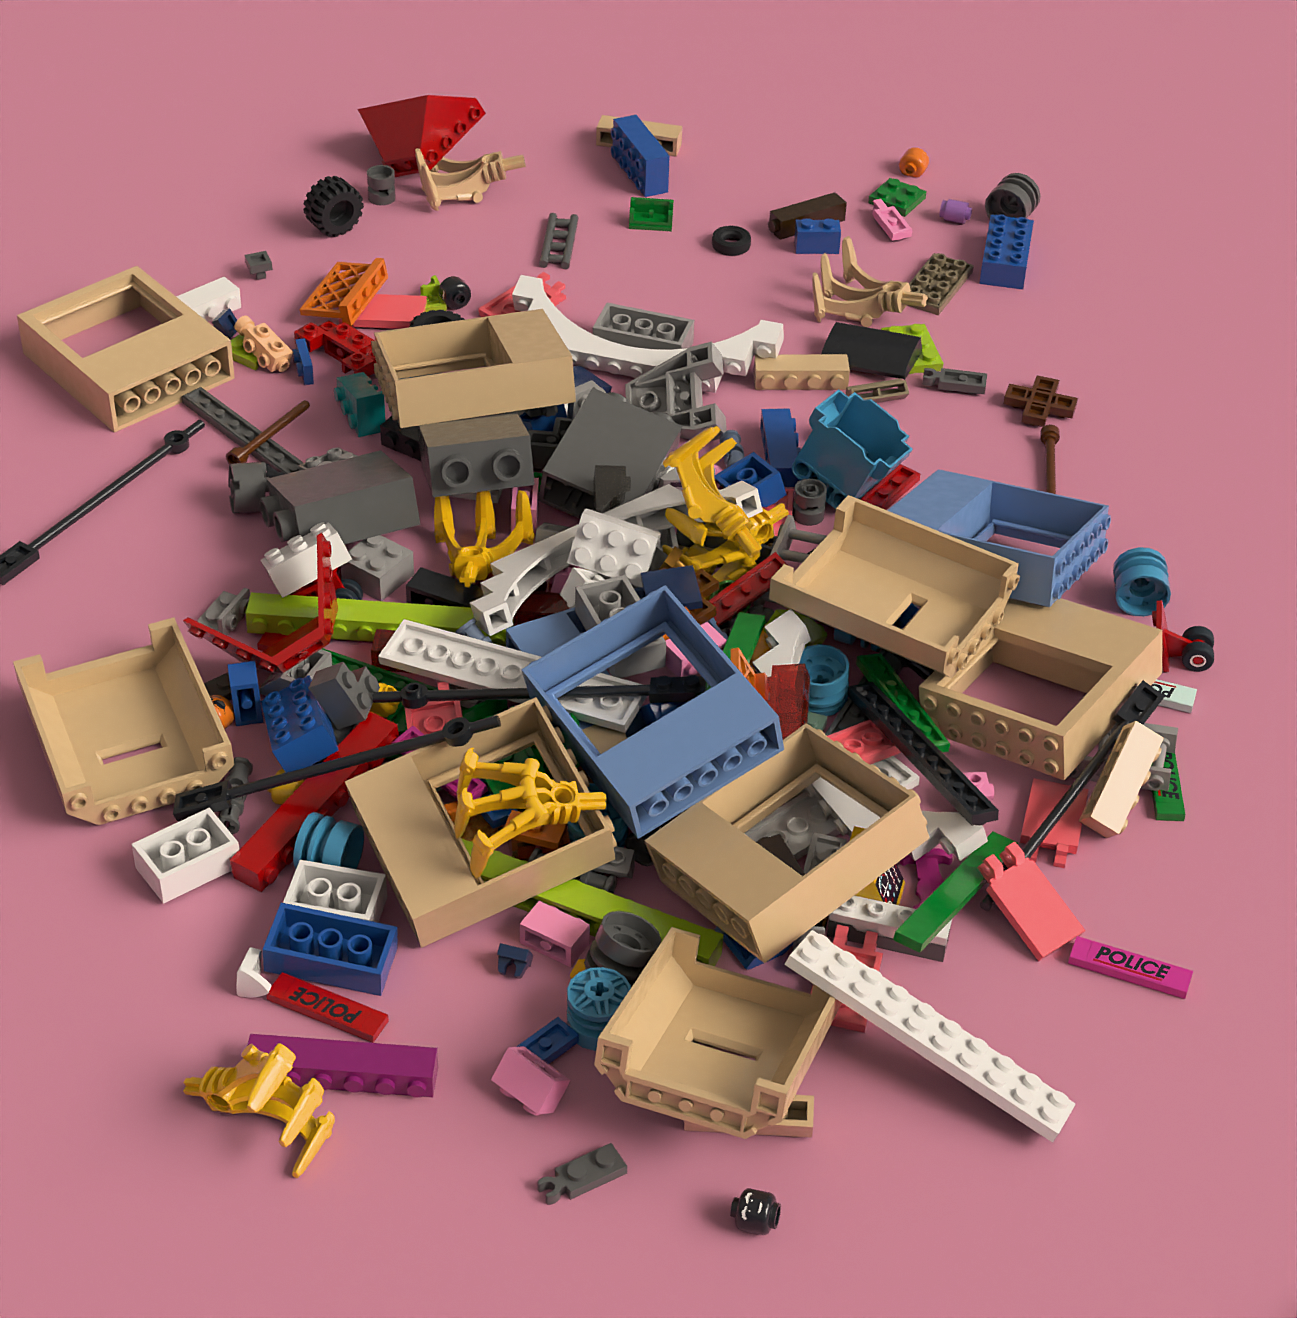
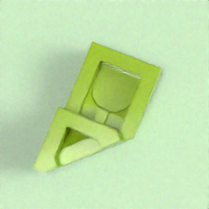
(431, 290)

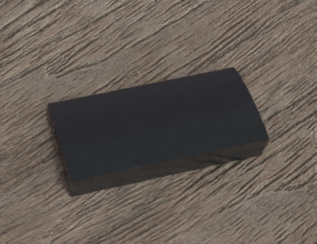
(874, 349)

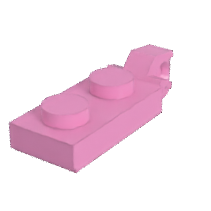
(891, 221)

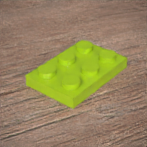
(929, 357)

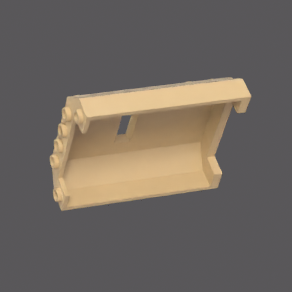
(883, 563)
(123, 707)
(680, 1001)

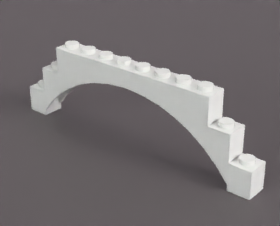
(616, 358)
(529, 568)
(950, 829)

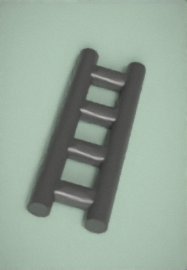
(551, 234)

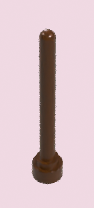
(1050, 436)
(241, 454)

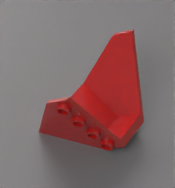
(420, 122)
(298, 644)

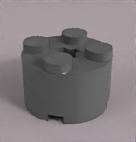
(247, 486)

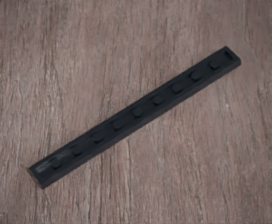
(923, 754)

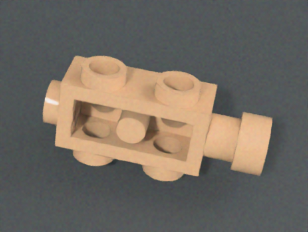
(264, 344)

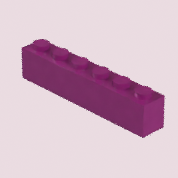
(358, 1065)

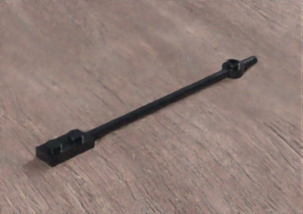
(22, 555)
(661, 690)
(1136, 708)
(219, 795)

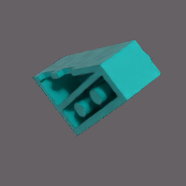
(361, 403)

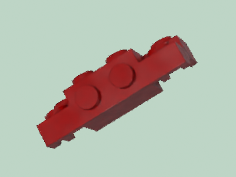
(342, 343)

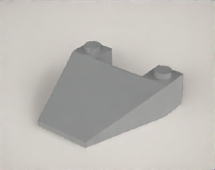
(677, 390)

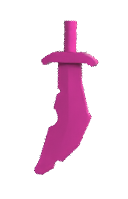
(928, 871)

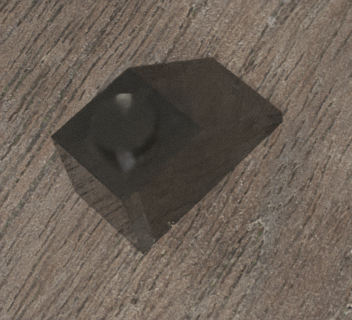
(609, 487)

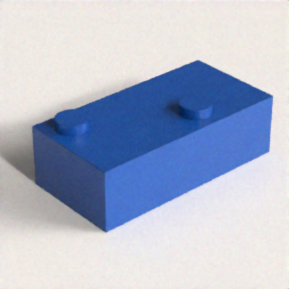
(330, 949)

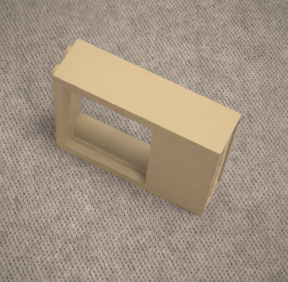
(518, 356)
(136, 374)
(1060, 644)
(418, 838)
(748, 888)

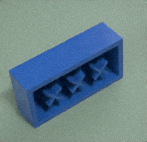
(640, 155)
(1006, 251)
(298, 726)

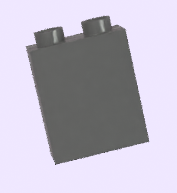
(610, 434)
(476, 454)
(355, 495)

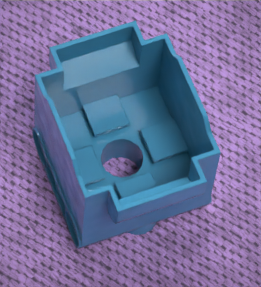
(850, 446)

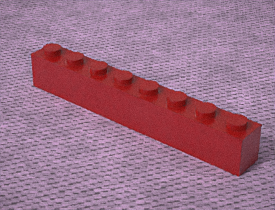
(274, 842)

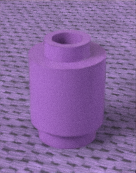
(955, 211)

